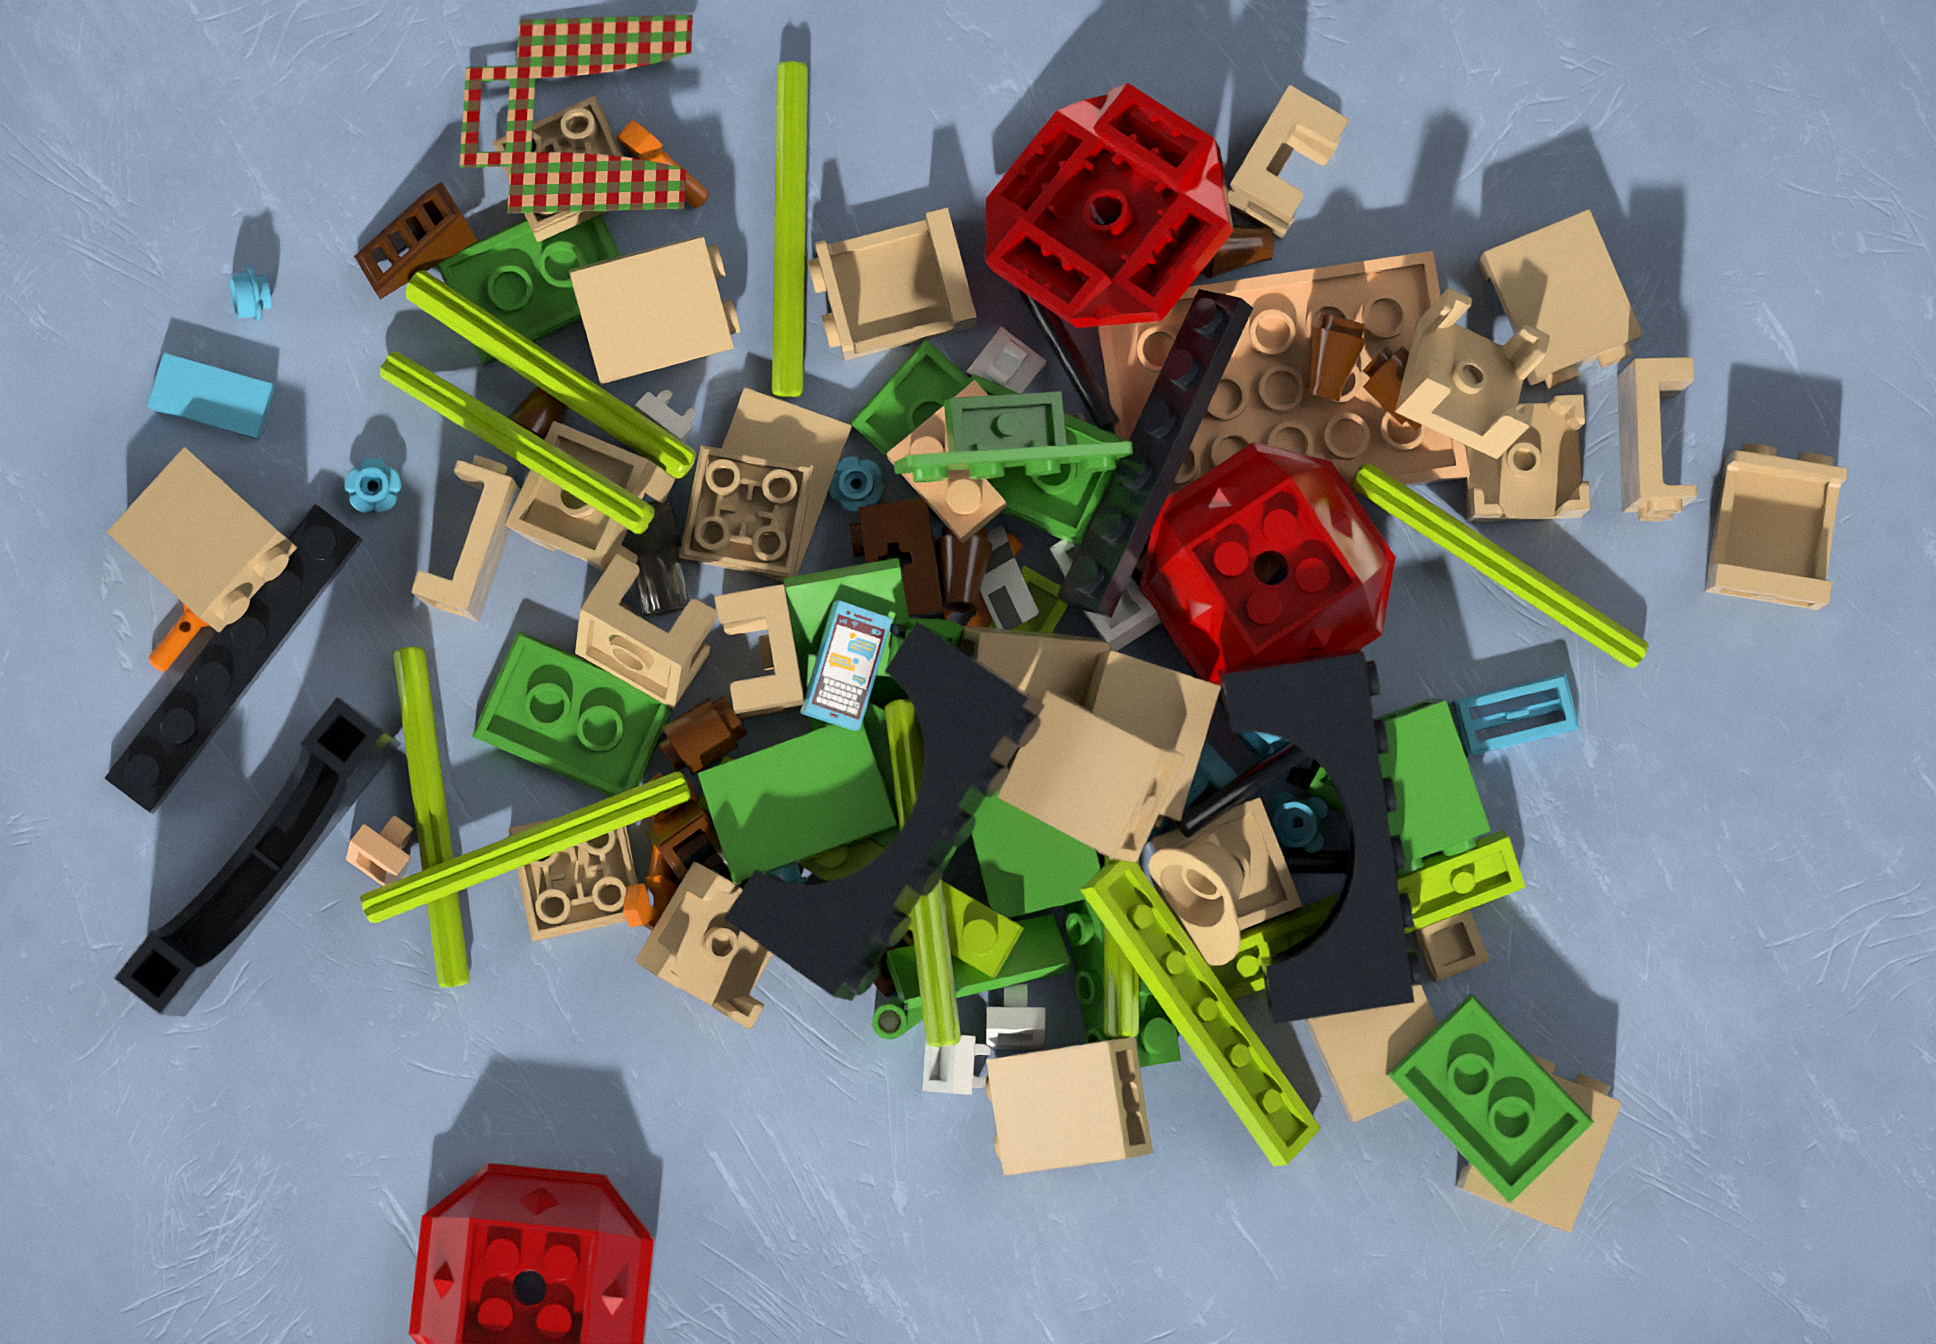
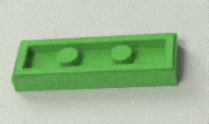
(1034, 956)

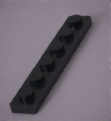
(1159, 449)
(232, 663)

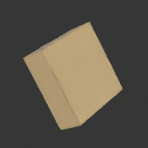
(1452, 945)

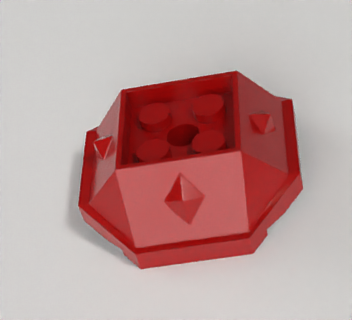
(1102, 161)
(1256, 506)
(540, 1220)

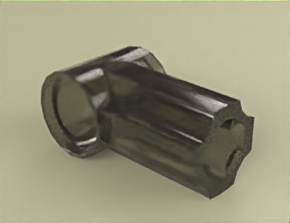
(661, 578)

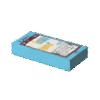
(846, 665)

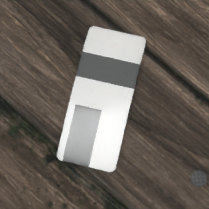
(1004, 585)

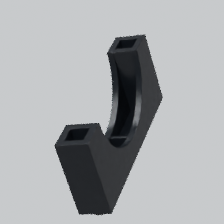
(969, 732)
(1360, 947)
(192, 949)

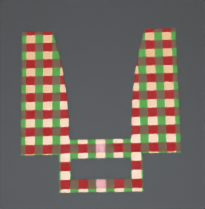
(576, 180)

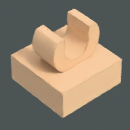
(381, 854)

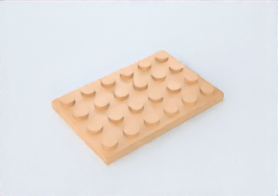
(1268, 374)

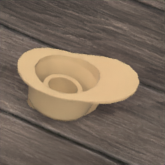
(1201, 891)

